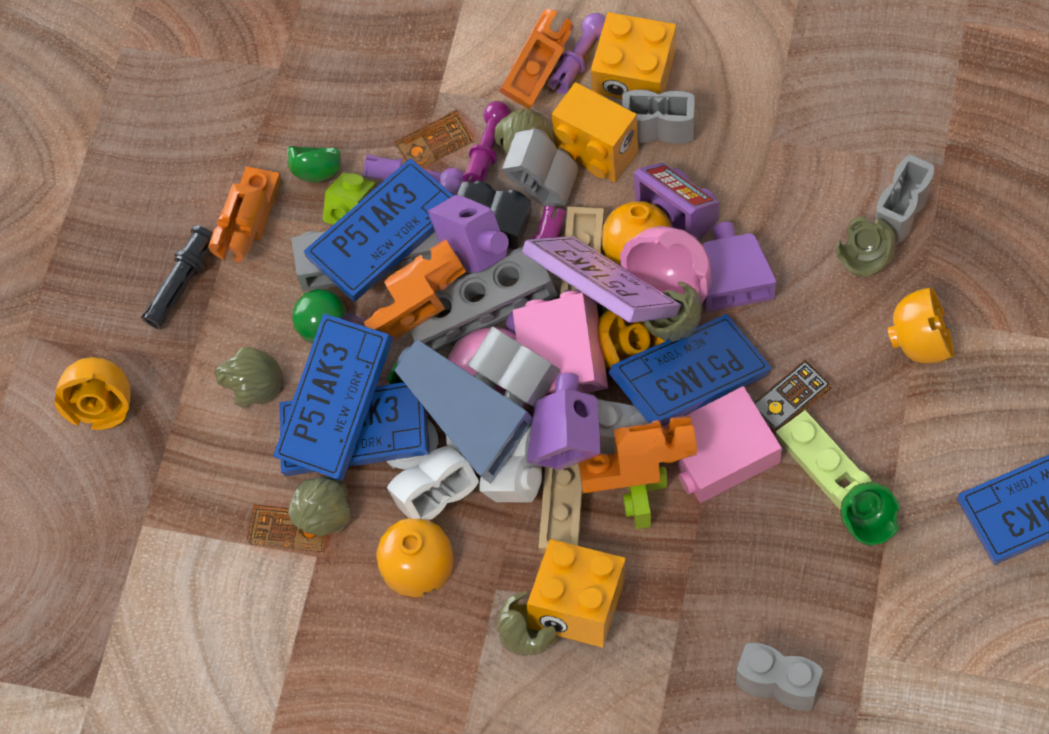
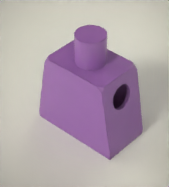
(470, 232)
(737, 270)
(564, 426)

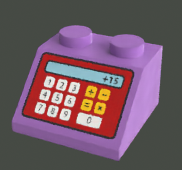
(683, 202)

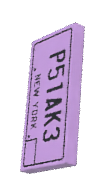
(601, 279)

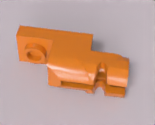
(536, 60)
(245, 213)
(415, 291)
(638, 455)

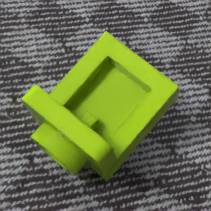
(344, 195)
(637, 503)

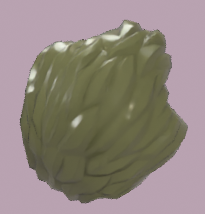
(520, 121)
(868, 247)
(687, 317)
(251, 376)
(320, 506)
(514, 631)

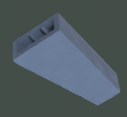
(470, 413)

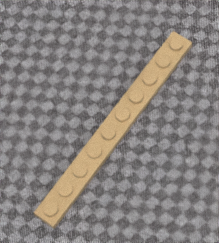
(563, 487)

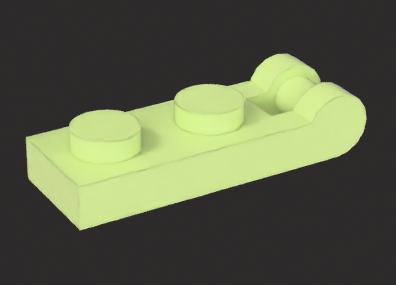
(820, 456)

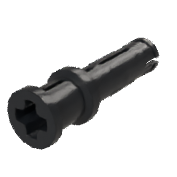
(188, 263)

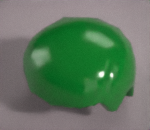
(313, 164)
(310, 309)
(870, 513)

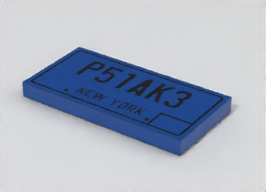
(378, 230)
(690, 372)
(333, 396)
(391, 431)
(1010, 510)

